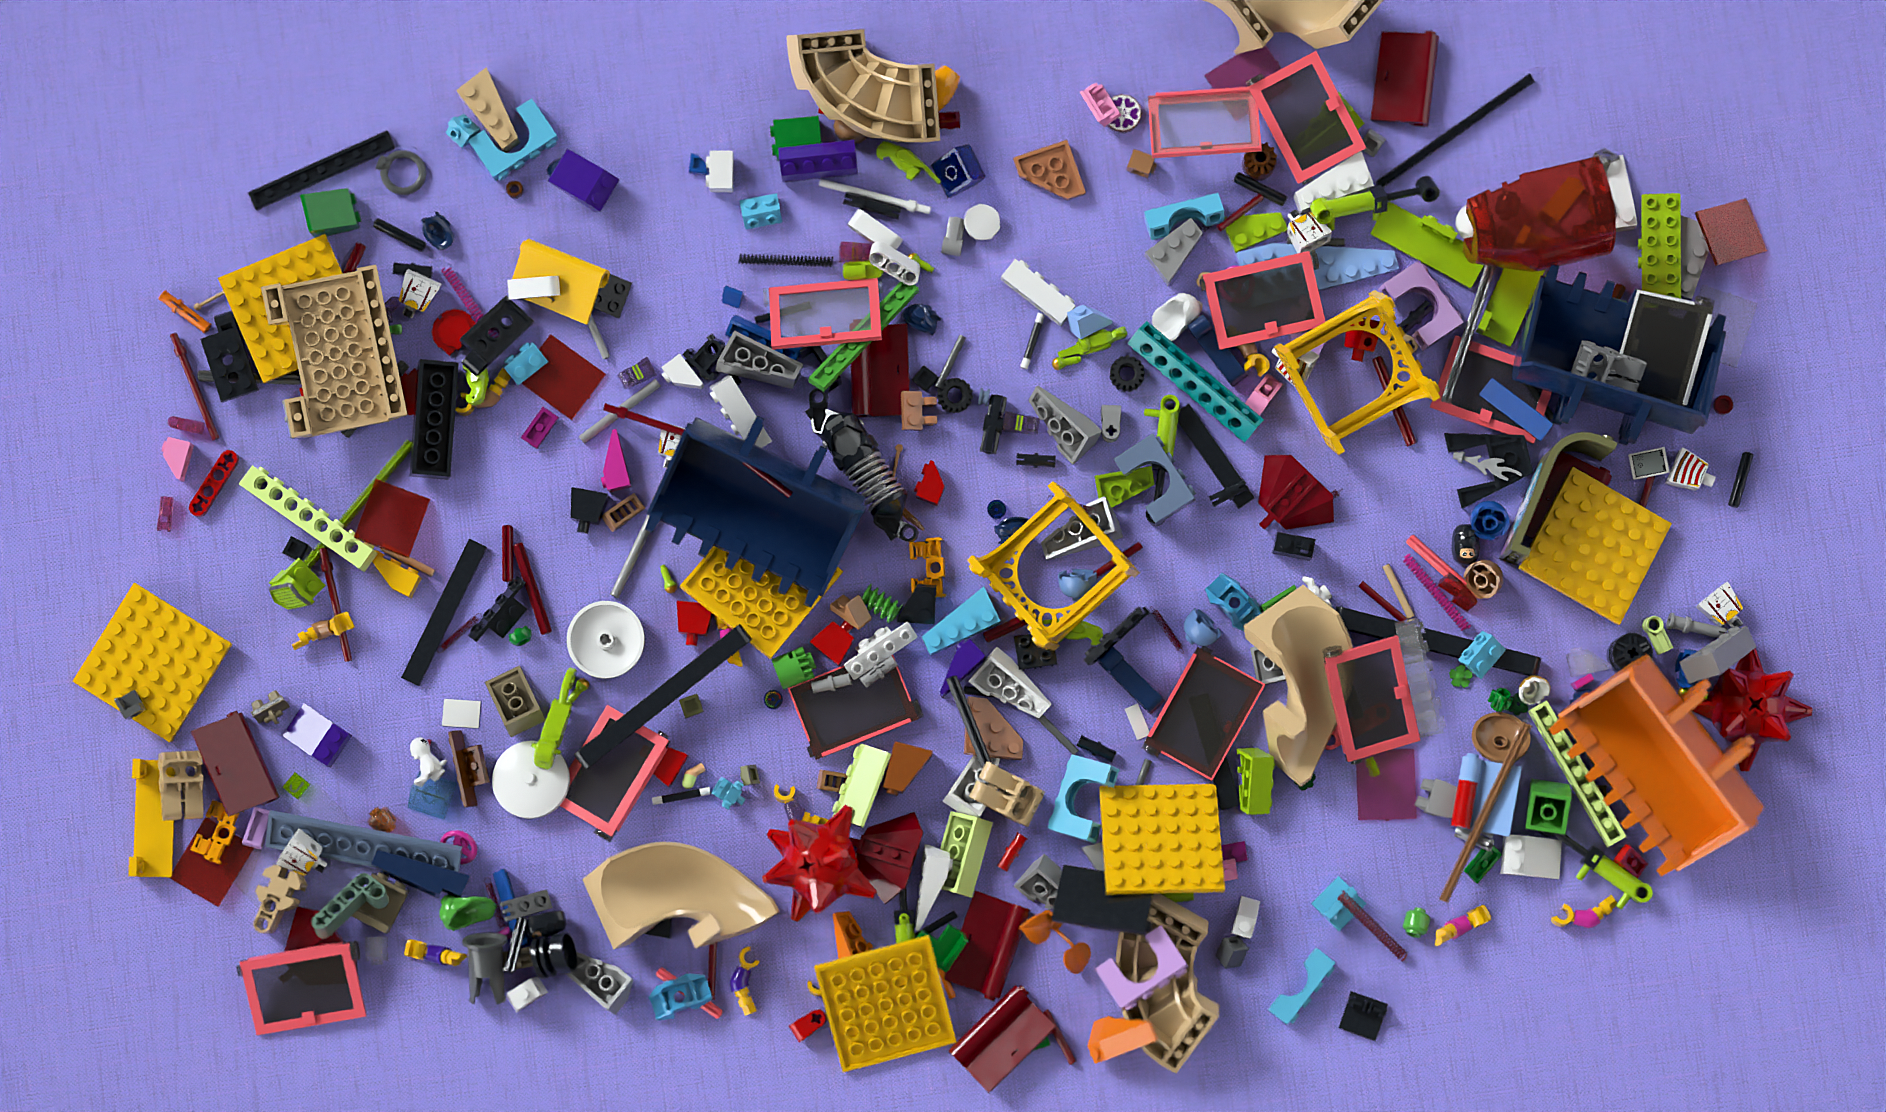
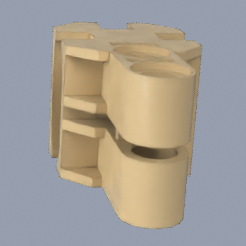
(171, 787)
(1015, 797)
(281, 892)

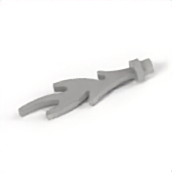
(1490, 464)

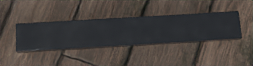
(321, 170)
(444, 612)

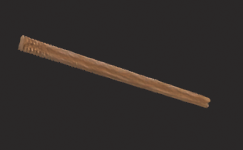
(1484, 814)

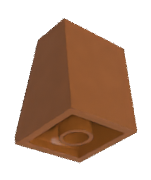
(904, 766)

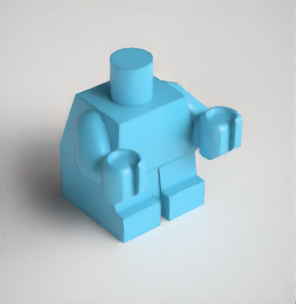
(728, 792)

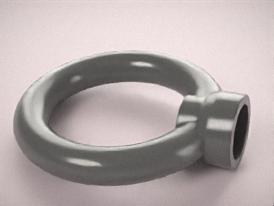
(384, 164)

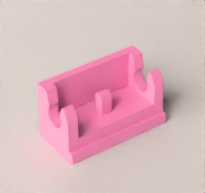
(1100, 104)

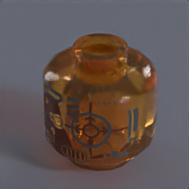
(382, 819)

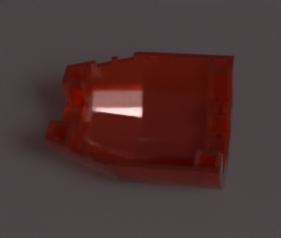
(1543, 219)

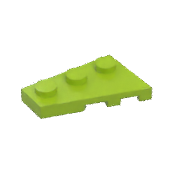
(1255, 229)
(1120, 488)

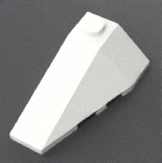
(1621, 196)
(1004, 680)
(958, 796)
(934, 871)

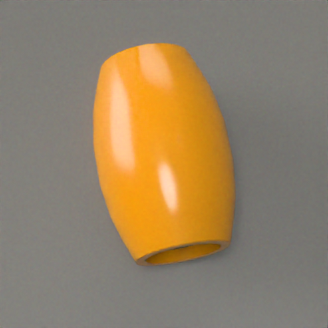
(946, 85)

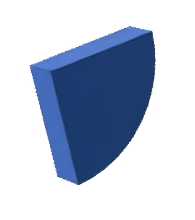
(697, 165)

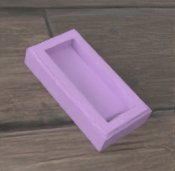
(256, 829)

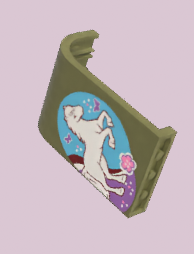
(1582, 442)

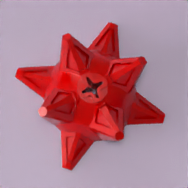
(1766, 721)
(834, 861)

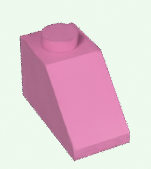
(1263, 394)
(177, 455)

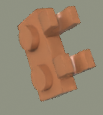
(912, 410)

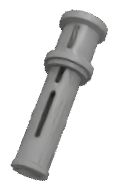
(1687, 624)

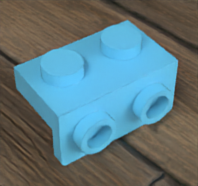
(760, 211)
(524, 362)
(1482, 654)

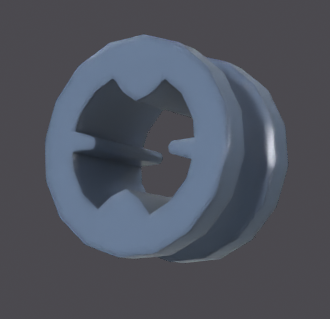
(984, 397)

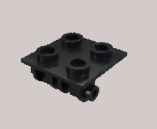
(613, 296)
(1031, 655)
(1363, 1016)

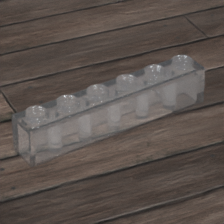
(1419, 677)

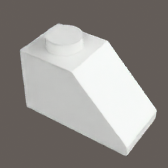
(680, 373)
(1245, 917)

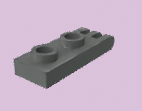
(527, 905)

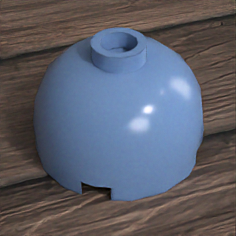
(1077, 582)
(1200, 628)

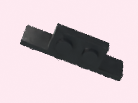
(502, 614)

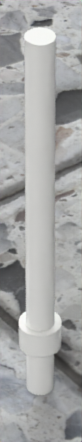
(910, 205)

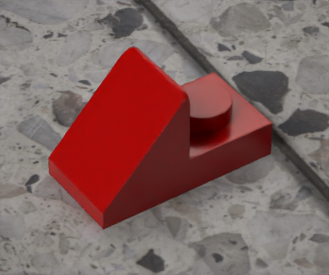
(1630, 860)

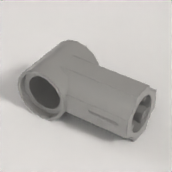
(953, 241)

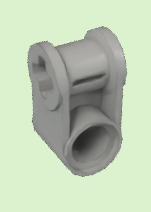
(1110, 420)

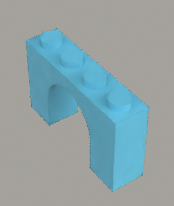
(501, 163)
(1079, 773)

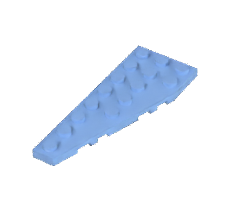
(1336, 264)

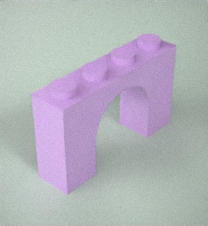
(1418, 280)
(1169, 965)

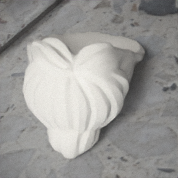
(1176, 314)

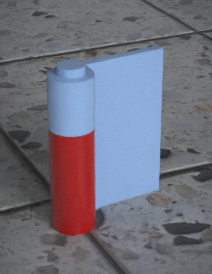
(1474, 786)

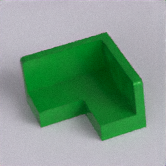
(947, 946)

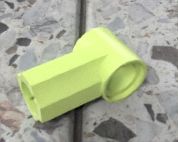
(1658, 636)

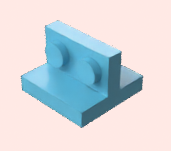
(1331, 909)

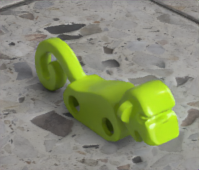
(555, 725)

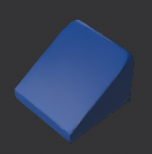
(732, 296)

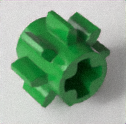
(1500, 699)

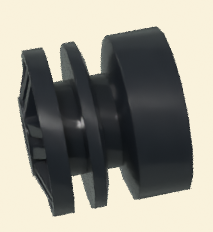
(1618, 649)
(553, 955)

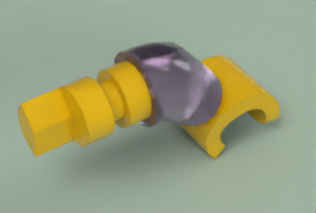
(794, 809)

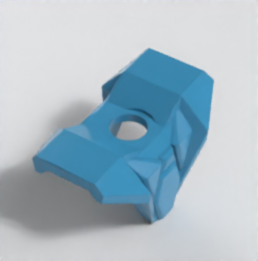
(1224, 589)
(692, 985)

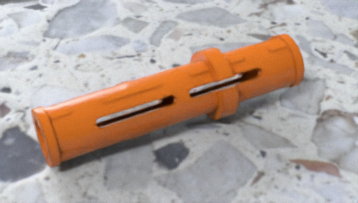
(167, 298)

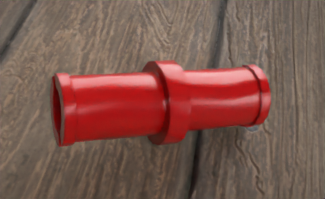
(1012, 852)

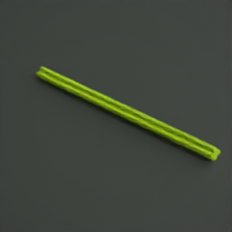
(398, 457)

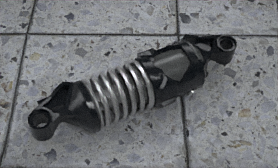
(859, 458)

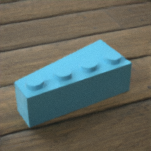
(964, 622)

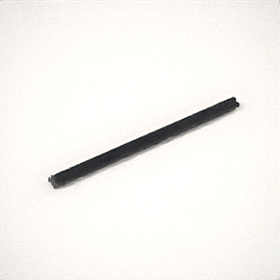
(1456, 130)

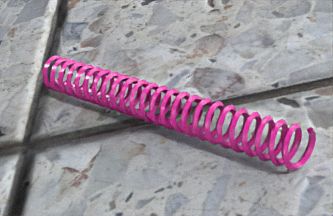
(466, 298)
(1439, 596)

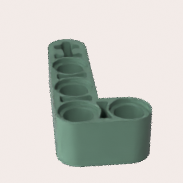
(327, 922)

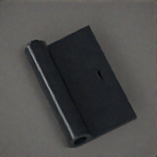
(1084, 902)

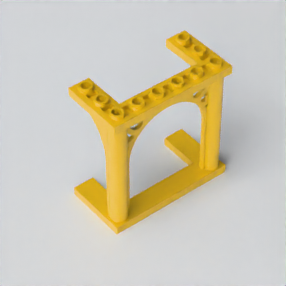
(1413, 389)
(994, 562)

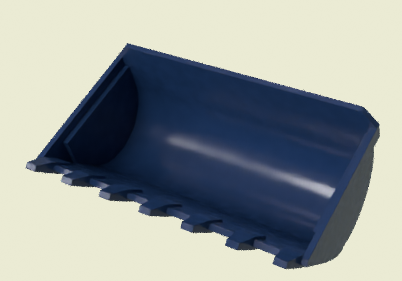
(1569, 314)
(737, 511)

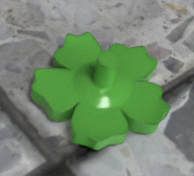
(1460, 676)

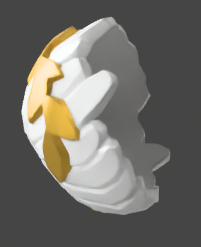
(1533, 690)

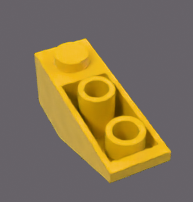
(400, 579)

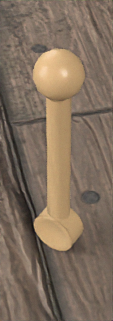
(197, 306)

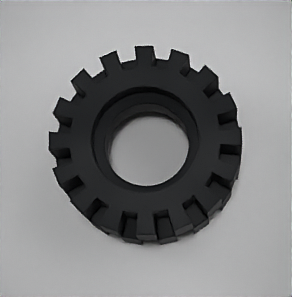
(1127, 362)
(943, 395)

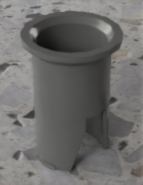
(486, 961)

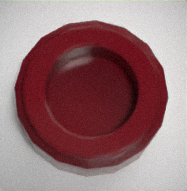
(1723, 404)

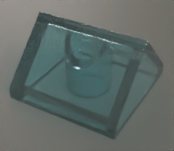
(433, 797)

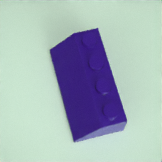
(818, 161)

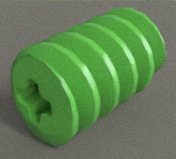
(881, 604)

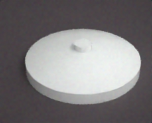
(605, 639)
(529, 789)

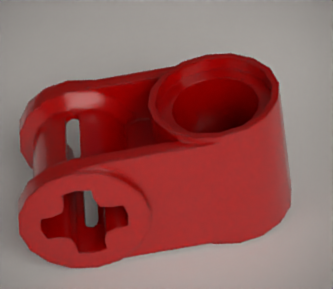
(805, 1026)

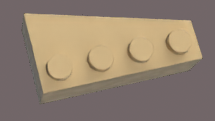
(487, 106)

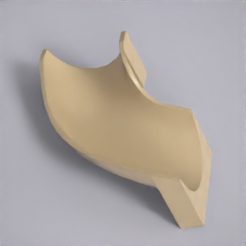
(1314, 21)
(1293, 638)
(673, 881)

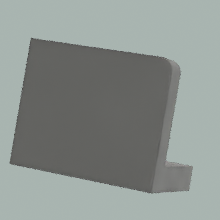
(130, 705)
(1232, 952)

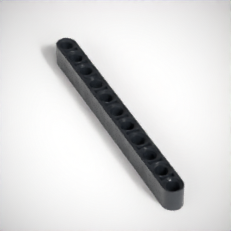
(1437, 641)
(662, 696)

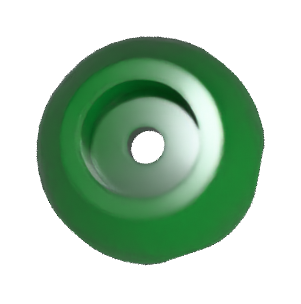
(520, 636)

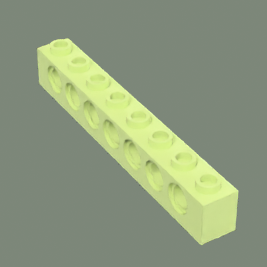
(256, 477)
(1574, 771)

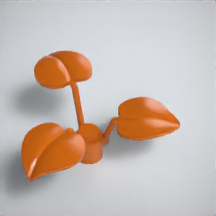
(1038, 931)

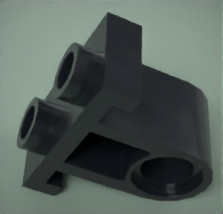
(705, 359)

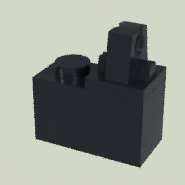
(1293, 546)

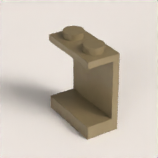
(385, 917)

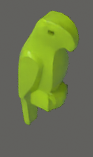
(904, 160)
(1094, 342)
(478, 386)
(1082, 631)

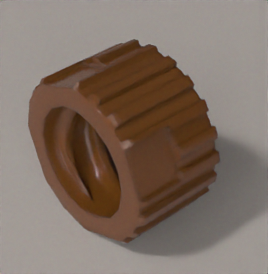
(514, 183)

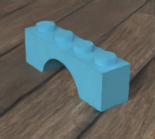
(1204, 209)
(1317, 966)

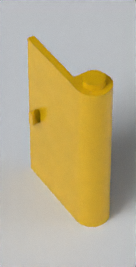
(577, 279)

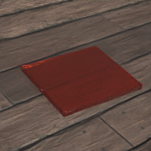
(1730, 231)
(565, 379)
(392, 518)
(208, 878)

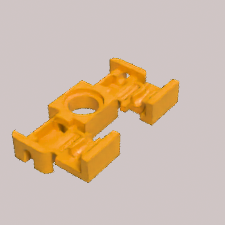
(933, 551)
(215, 848)

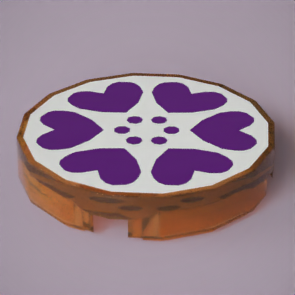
(1130, 113)

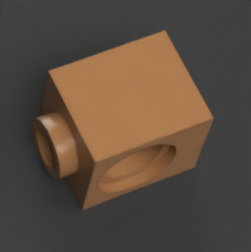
(1141, 164)

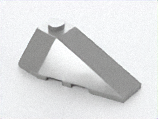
(1070, 428)

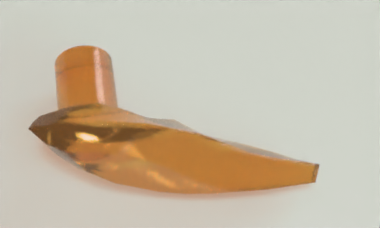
(909, 517)

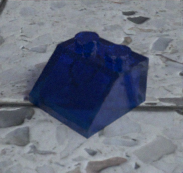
(958, 170)

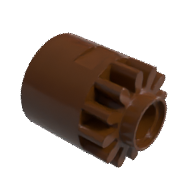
(1259, 170)

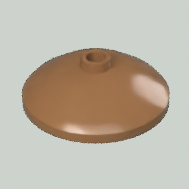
(1497, 729)

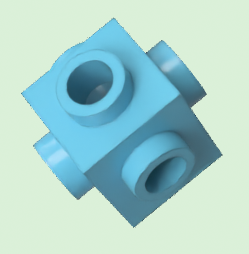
(462, 129)

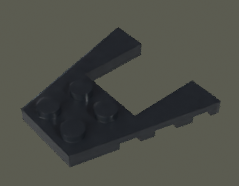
(1502, 446)
(1116, 635)

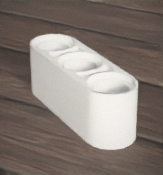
(873, 230)
(890, 256)
(533, 287)

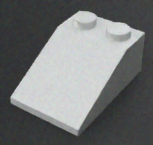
(1531, 856)

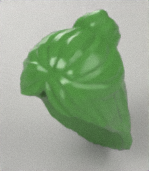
(465, 911)

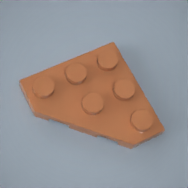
(1052, 170)
(996, 732)

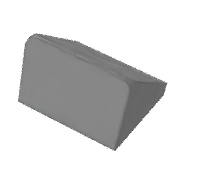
(1373, 142)

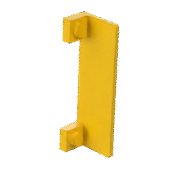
(151, 834)

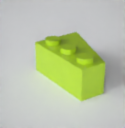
(1256, 780)

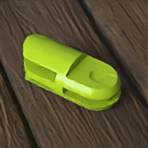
(860, 270)

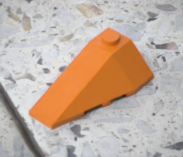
(848, 935)
(1117, 1035)

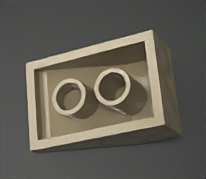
(515, 701)

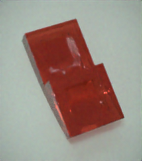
(1461, 594)

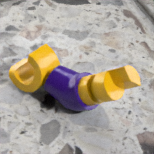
(433, 953)
(739, 983)

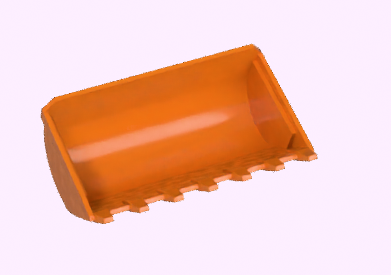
(1662, 763)

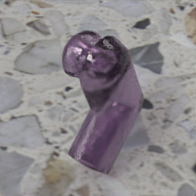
(390, 306)

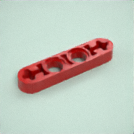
(210, 481)

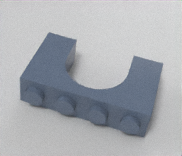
(1151, 452)

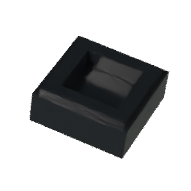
(925, 378)
(295, 548)

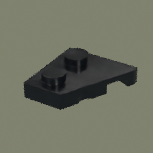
(920, 606)

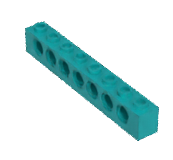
(1185, 371)

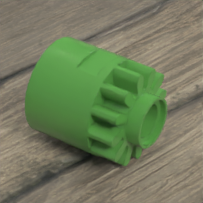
(794, 667)

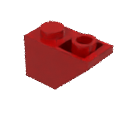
(931, 486)

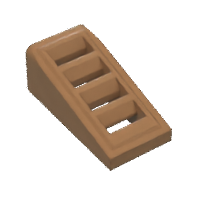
(610, 522)
(822, 776)

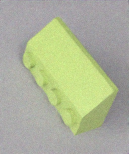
(862, 782)
(966, 843)

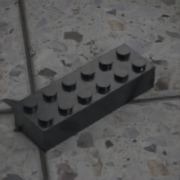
(434, 419)

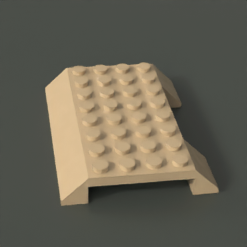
(340, 352)

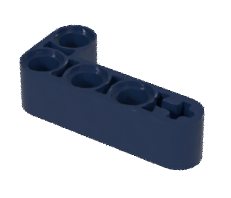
(1223, 359)
(1130, 680)

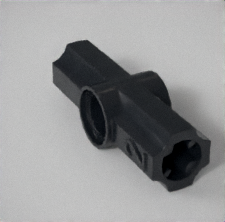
(993, 424)

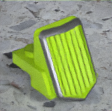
(295, 586)

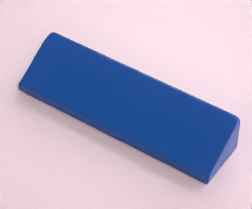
(758, 334)
(1516, 409)
(506, 893)

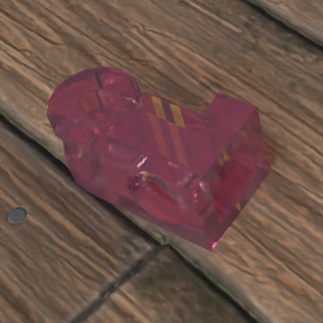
(854, 251)

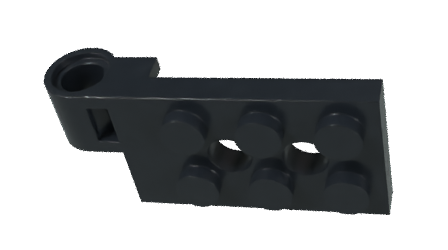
(229, 342)
(485, 348)

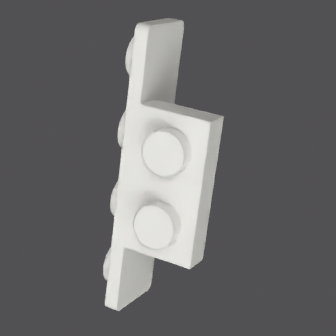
(878, 648)

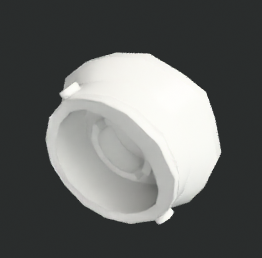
(982, 222)

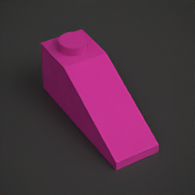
(615, 468)

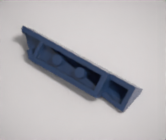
(421, 875)

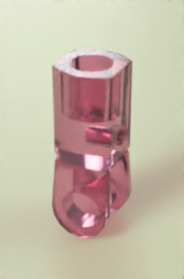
(186, 424)
(165, 510)

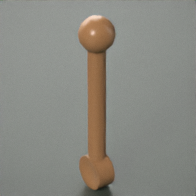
(898, 448)

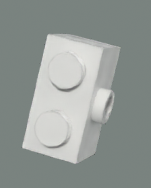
(720, 171)

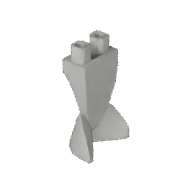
(1440, 799)

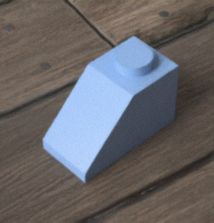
(1086, 321)

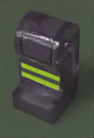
(636, 374)
(1020, 424)

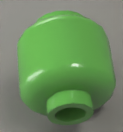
(1416, 922)

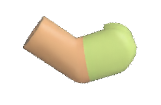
(691, 774)

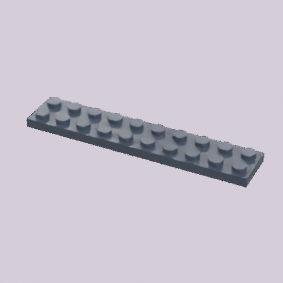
(358, 844)

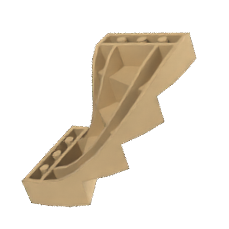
(865, 90)
(1176, 1011)

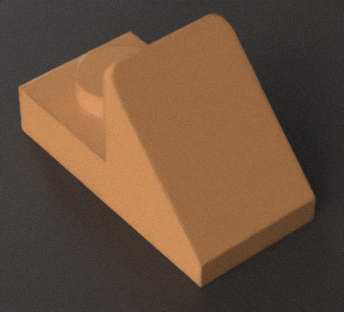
(852, 611)

